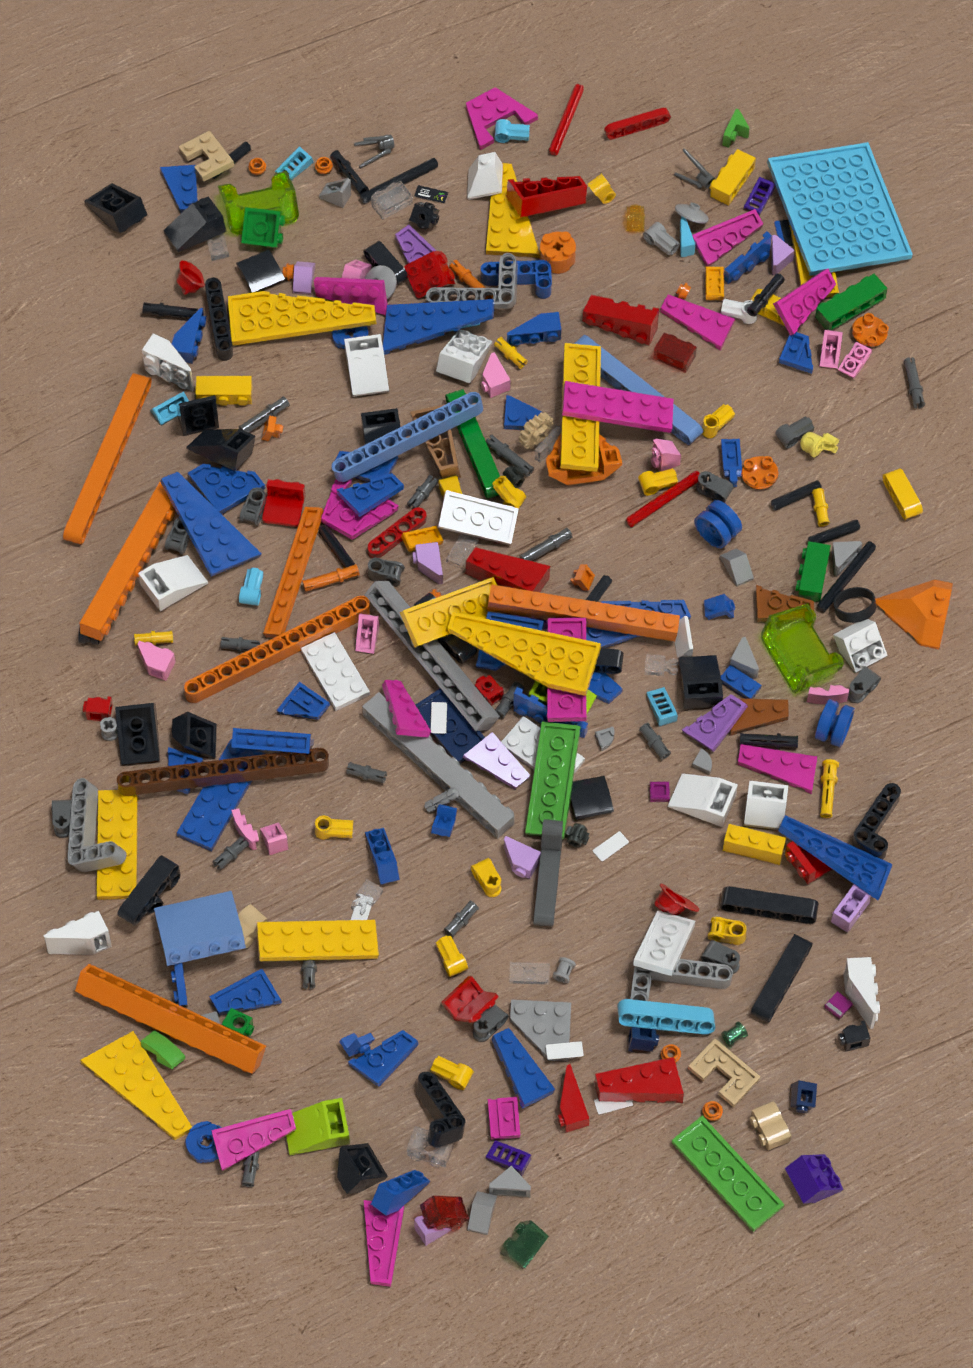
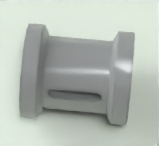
(109, 729)
(564, 970)

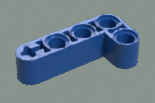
(537, 273)

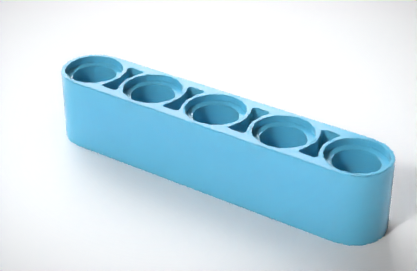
(666, 1016)

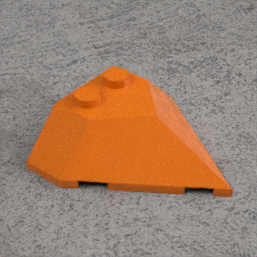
(608, 462)
(920, 610)

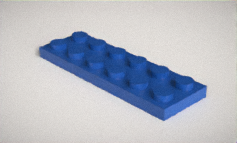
(215, 805)

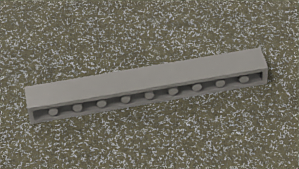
(434, 660)
(442, 769)

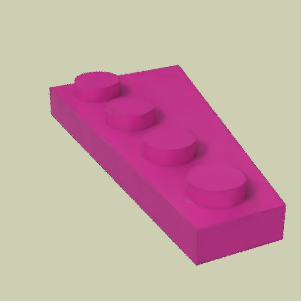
(722, 238)
(353, 291)
(803, 300)
(705, 322)
(405, 713)
(782, 765)
(248, 1137)
(382, 1242)

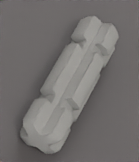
(442, 799)

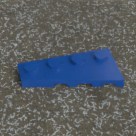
(533, 708)
(525, 1074)

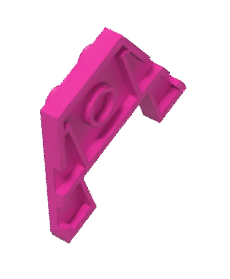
(493, 106)
(346, 521)

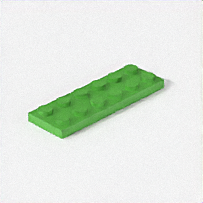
(553, 776)
(727, 1173)

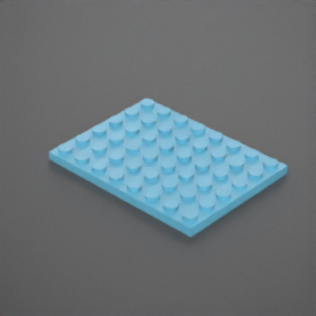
(839, 208)

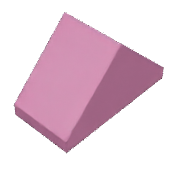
(831, 349)
(367, 633)
(274, 838)

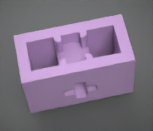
(850, 908)

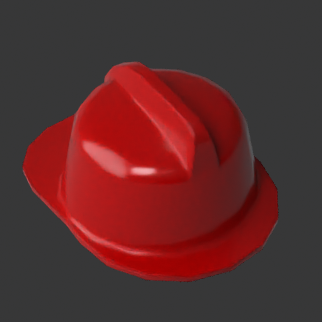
(189, 278)
(673, 903)

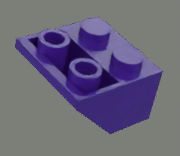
(814, 1178)

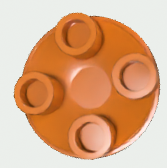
(870, 330)
(759, 472)

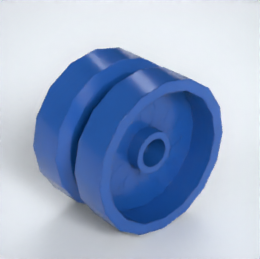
(718, 524)
(834, 723)

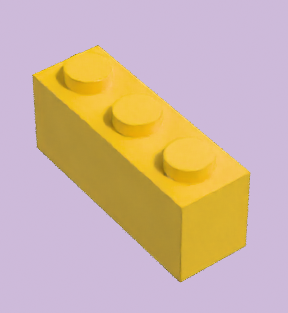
(732, 177)
(225, 388)
(754, 844)

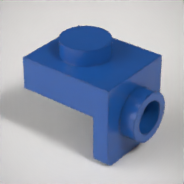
(719, 606)
(444, 820)
(355, 1045)

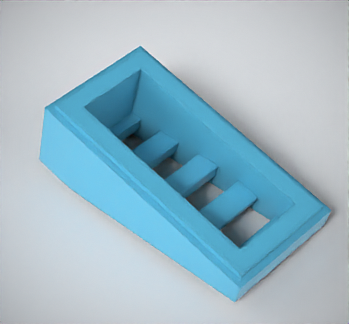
(298, 153)
(687, 243)
(665, 718)

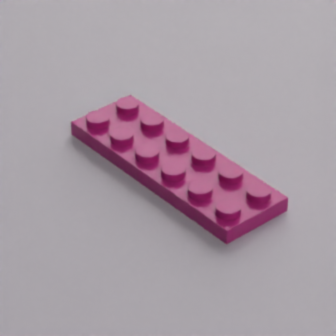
(617, 407)
(564, 705)

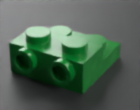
(262, 227)

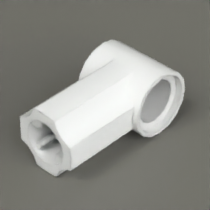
(738, 310)

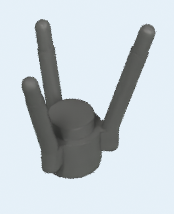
(384, 142)
(704, 177)

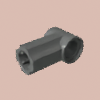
(790, 434)

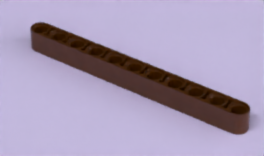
(213, 768)

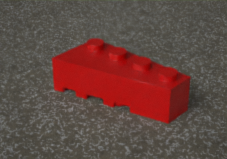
(545, 195)
(622, 318)
(507, 570)

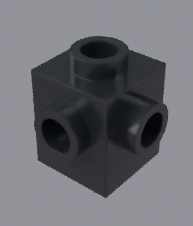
(425, 215)

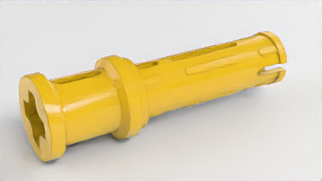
(828, 780)

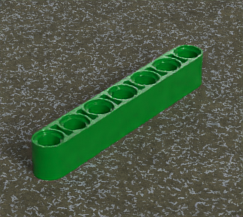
(477, 450)

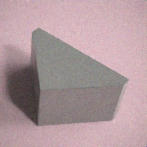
(337, 192)
(843, 554)
(737, 566)
(744, 659)
(510, 1184)
(482, 1212)

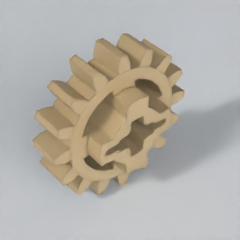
(536, 430)

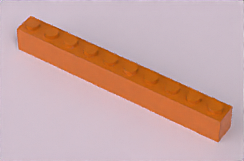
(127, 565)
(597, 614)
(170, 1018)

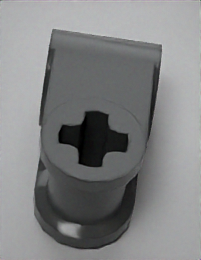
(715, 487)
(253, 509)
(177, 538)
(386, 571)
(862, 685)
(61, 817)
(720, 954)
(489, 1023)

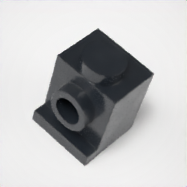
(854, 1037)

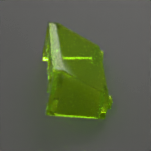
(277, 198)
(798, 648)

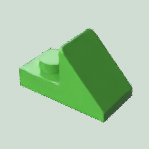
(736, 126)

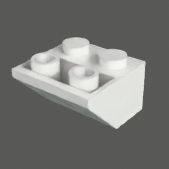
(860, 644)
(765, 805)

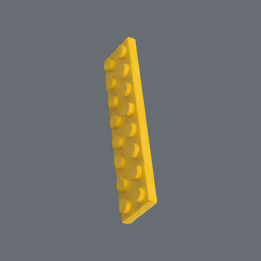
(580, 435)

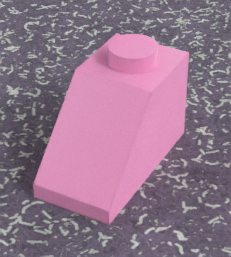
(356, 270)
(495, 377)

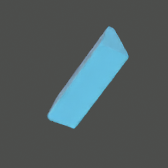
(168, 409)

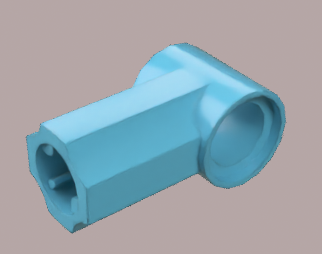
(505, 131)
(251, 591)

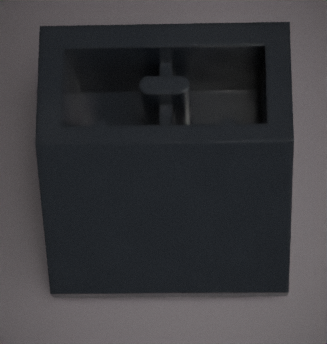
(379, 423)

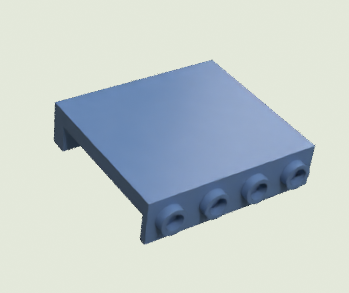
(199, 928)

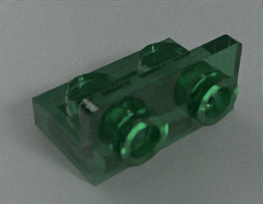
(524, 1243)

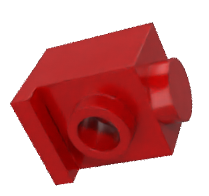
(492, 694)
(98, 708)

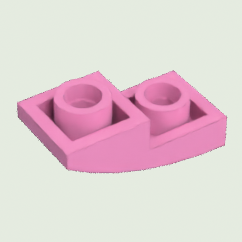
(855, 360)
(820, 696)
(245, 830)

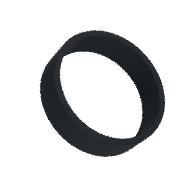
(856, 616)

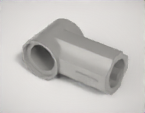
(657, 235)

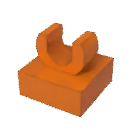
(271, 429)
(583, 578)

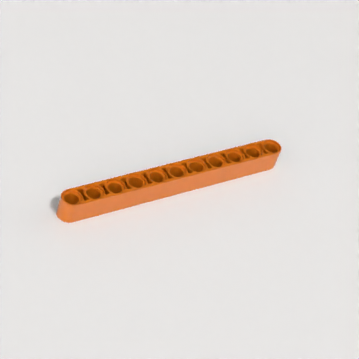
(107, 459)
(272, 656)

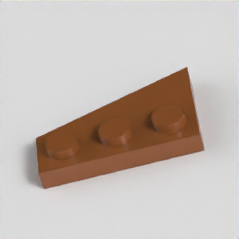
(773, 602)
(761, 713)

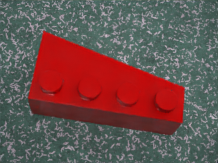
(641, 1083)

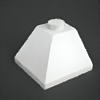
(485, 176)

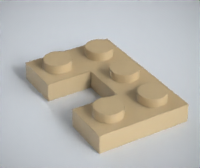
(217, 157)
(741, 1076)

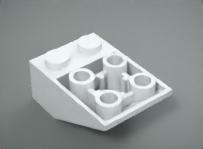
(463, 356)
(164, 361)
(366, 365)
(171, 580)
(704, 797)
(79, 937)
(861, 988)

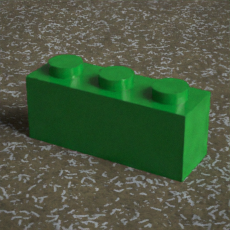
(813, 571)

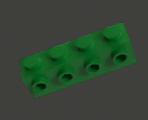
(851, 302)

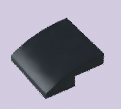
(260, 271)
(591, 797)

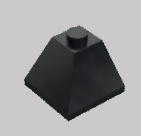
(195, 733)
(359, 1168)

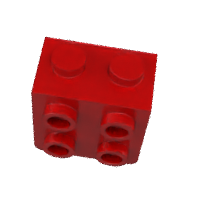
(429, 272)
(284, 503)
(806, 864)
(468, 1001)

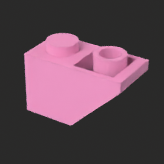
(664, 455)
(156, 660)

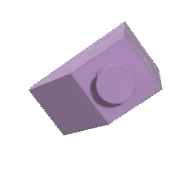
(428, 561)
(521, 857)

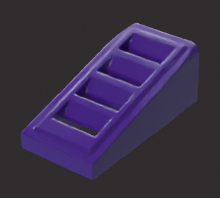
(761, 182)
(526, 1157)

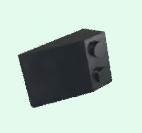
(117, 207)
(195, 225)
(198, 415)
(138, 733)

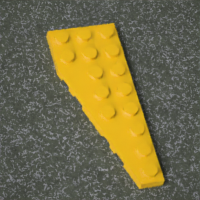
(273, 316)
(544, 656)

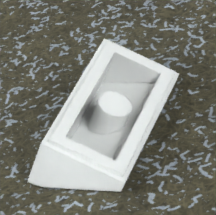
(683, 640)

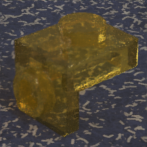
(635, 218)

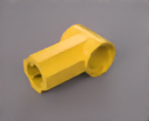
(717, 420)
(652, 482)
(512, 496)
(335, 828)
(452, 960)
(456, 1074)

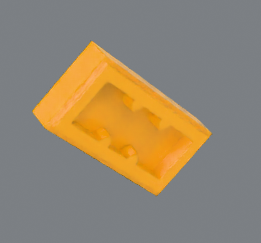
(714, 283)
(421, 536)

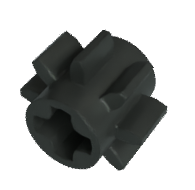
(514, 475)
(577, 835)

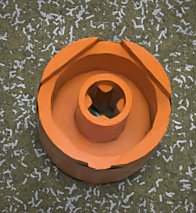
(558, 250)

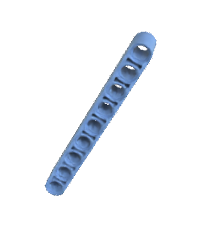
(624, 379)
(414, 430)

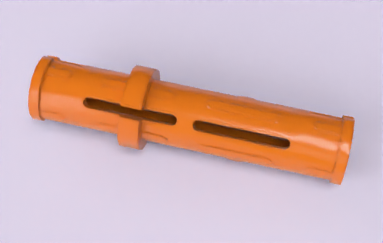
(466, 276)
(330, 578)

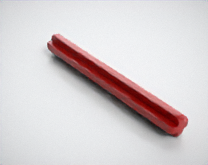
(566, 119)
(662, 499)

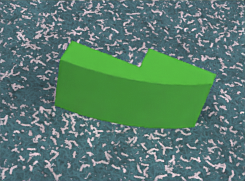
(163, 1048)

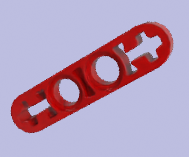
(637, 123)
(396, 532)

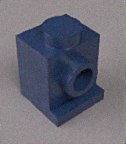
(642, 1039)
(805, 1090)

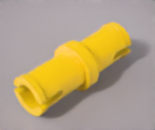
(510, 352)
(820, 507)
(154, 637)

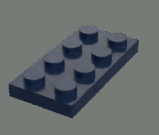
(459, 734)

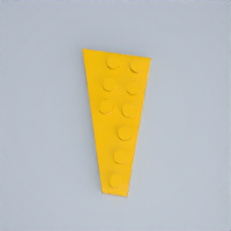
(506, 228)
(137, 1080)

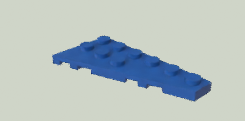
(427, 321)
(212, 534)
(610, 638)
(852, 863)

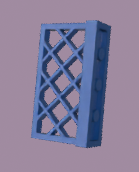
(271, 740)

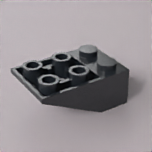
(224, 446)
(700, 681)

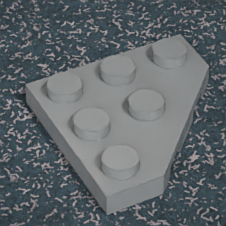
(542, 1022)

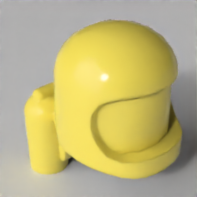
(815, 444)

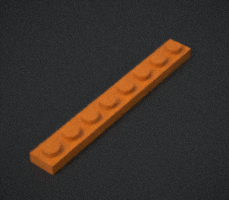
(293, 572)

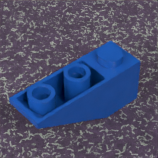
(538, 329)
(189, 335)
(382, 856)
(398, 1191)

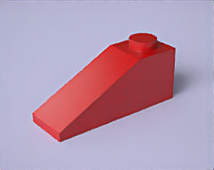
(572, 1107)

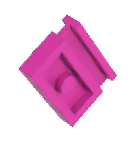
(504, 1118)

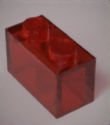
(675, 352)
(444, 1212)

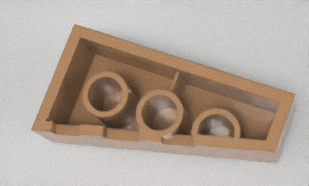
(441, 448)

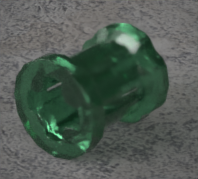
(734, 1034)

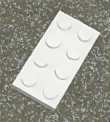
(478, 518)
(335, 671)
(524, 741)
(664, 943)

